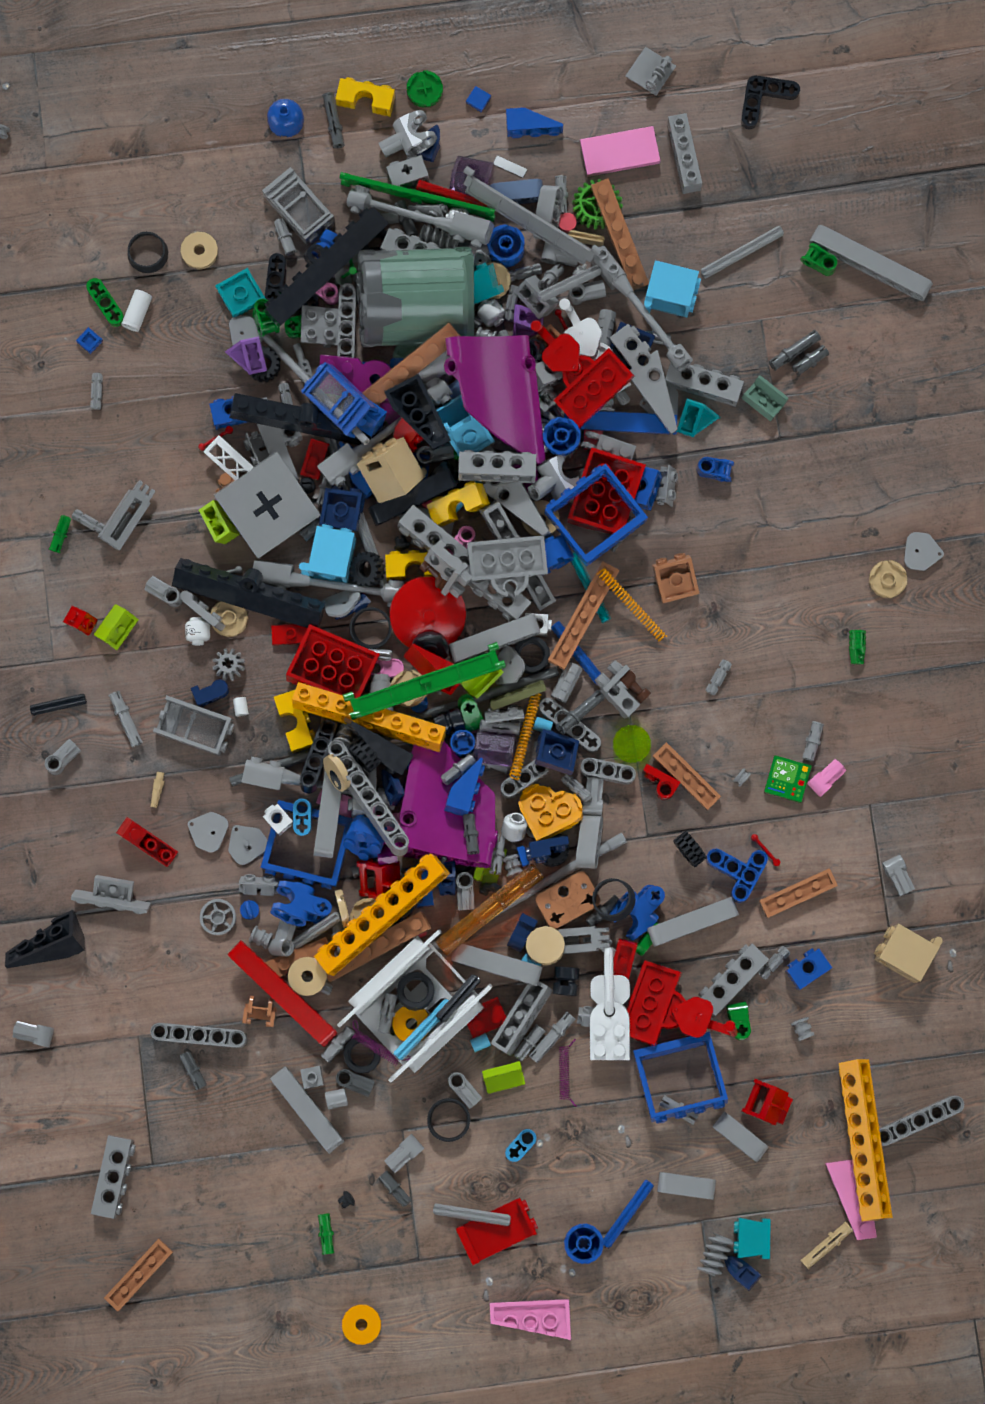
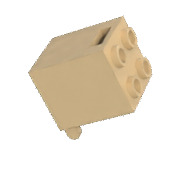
(391, 469)
(907, 952)

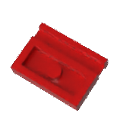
(488, 1018)

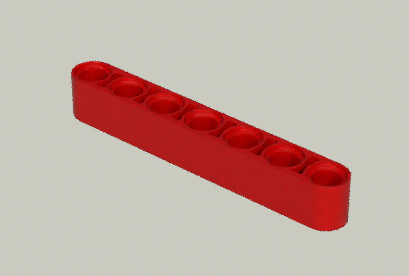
(282, 993)

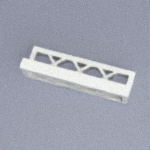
(233, 454)

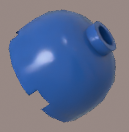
(285, 117)
(561, 436)
(583, 1243)

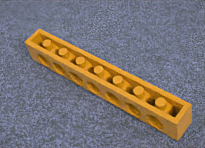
(382, 722)
(377, 926)
(858, 1085)

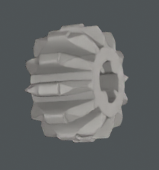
(233, 658)

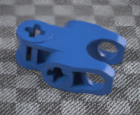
(302, 904)
(643, 911)

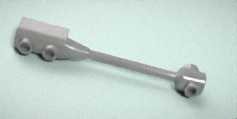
(460, 226)
(617, 278)
(346, 458)
(282, 576)
(274, 775)

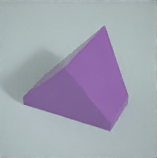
(522, 321)
(248, 355)

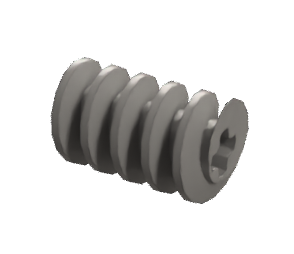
(438, 237)
(715, 1255)

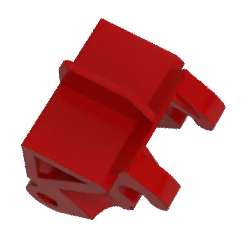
(384, 877)
(774, 1106)

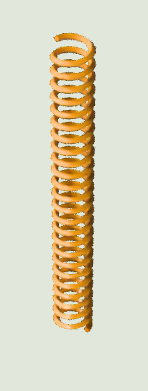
(631, 604)
(535, 700)

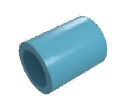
(541, 724)
(480, 1042)

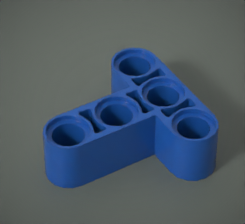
(742, 867)

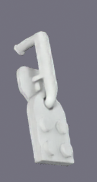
(586, 333)
(610, 1033)

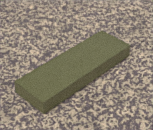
(517, 695)

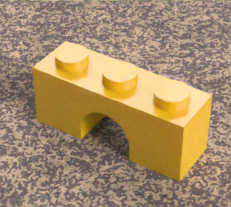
(351, 91)
(444, 508)
(398, 563)
(301, 737)

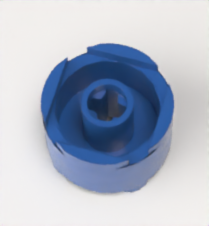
(510, 237)
(557, 552)
(363, 838)

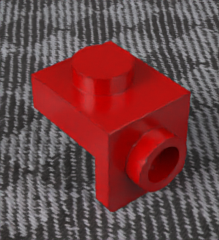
(80, 620)

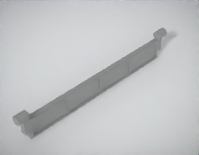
(528, 220)

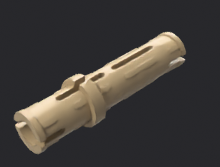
(845, 1229)

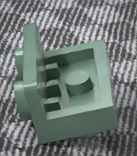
(765, 398)

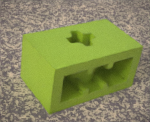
(218, 522)

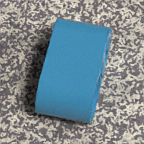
(296, 821)
(513, 1145)

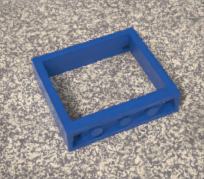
(582, 484)
(306, 877)
(673, 1047)

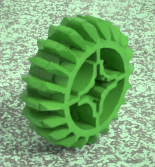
(589, 204)

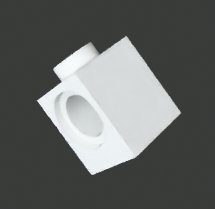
(546, 623)
(280, 827)

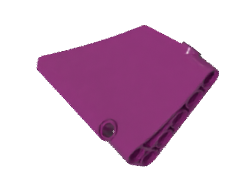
(499, 387)
(438, 830)

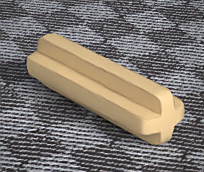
(587, 238)

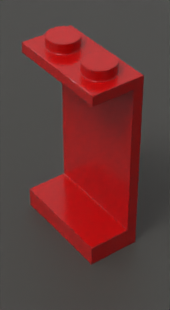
(486, 1239)

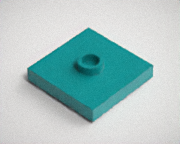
(240, 292)

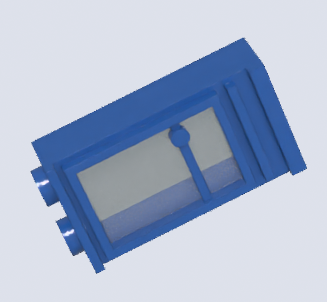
(338, 398)

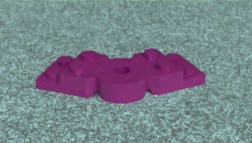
(360, 374)

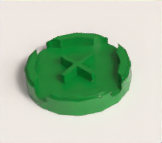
(424, 89)

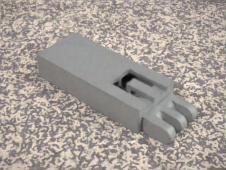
(123, 522)
(571, 939)

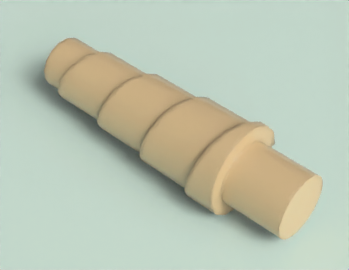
(157, 789)

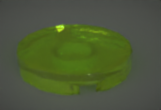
(631, 744)

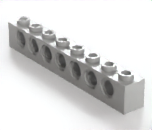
(431, 529)

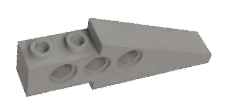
(653, 392)
(518, 502)
(503, 529)

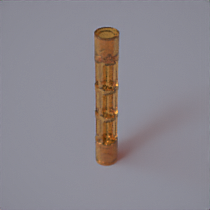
(489, 909)

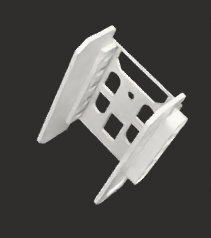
(369, 999)

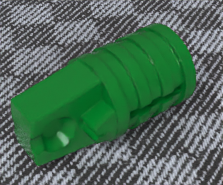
(857, 646)

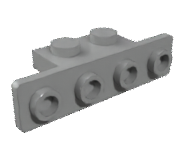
(112, 893)

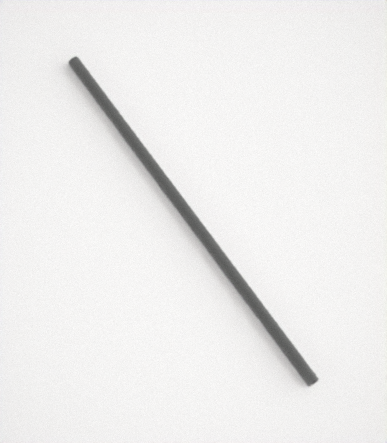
(426, 715)

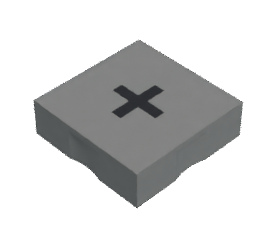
(267, 505)

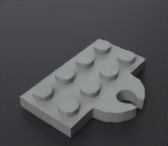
(507, 561)

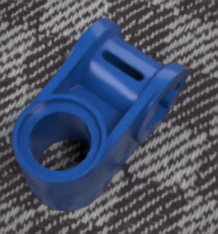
(716, 469)

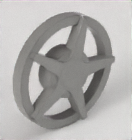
(217, 917)

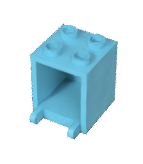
(672, 289)
(462, 428)
(330, 554)

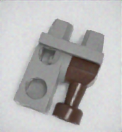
(446, 569)
(616, 689)

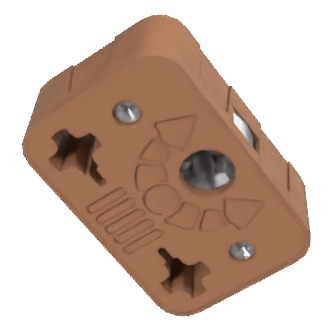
(571, 906)

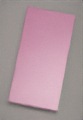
(620, 151)

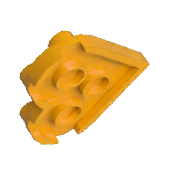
(548, 811)

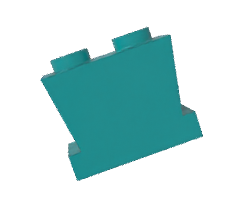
(485, 283)
(752, 1238)

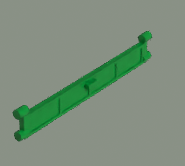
(415, 195)
(425, 684)

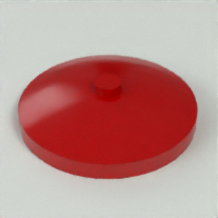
(423, 608)

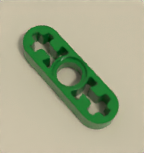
(108, 315)

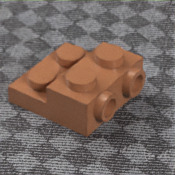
(675, 578)

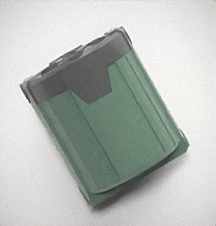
(414, 294)

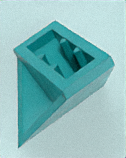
(695, 418)

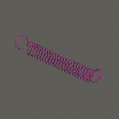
(375, 1046)
(565, 1073)

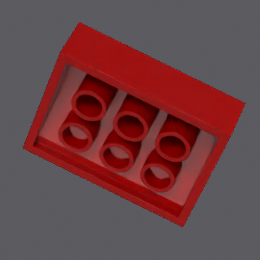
(600, 505)
(332, 663)

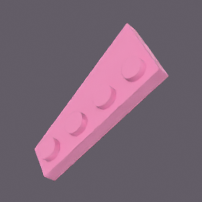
(845, 1185)
(537, 1316)

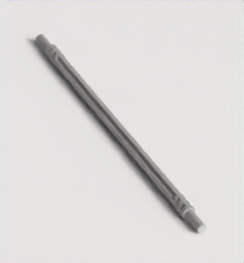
(363, 528)

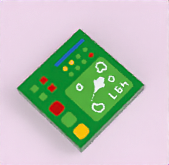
(787, 779)

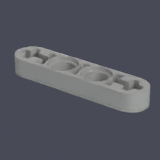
(591, 736)

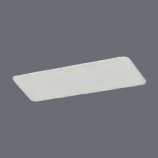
(510, 166)

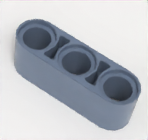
(520, 191)

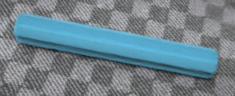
(419, 1033)

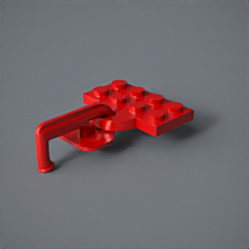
(592, 382)
(656, 1000)

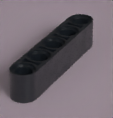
(420, 494)
(317, 756)

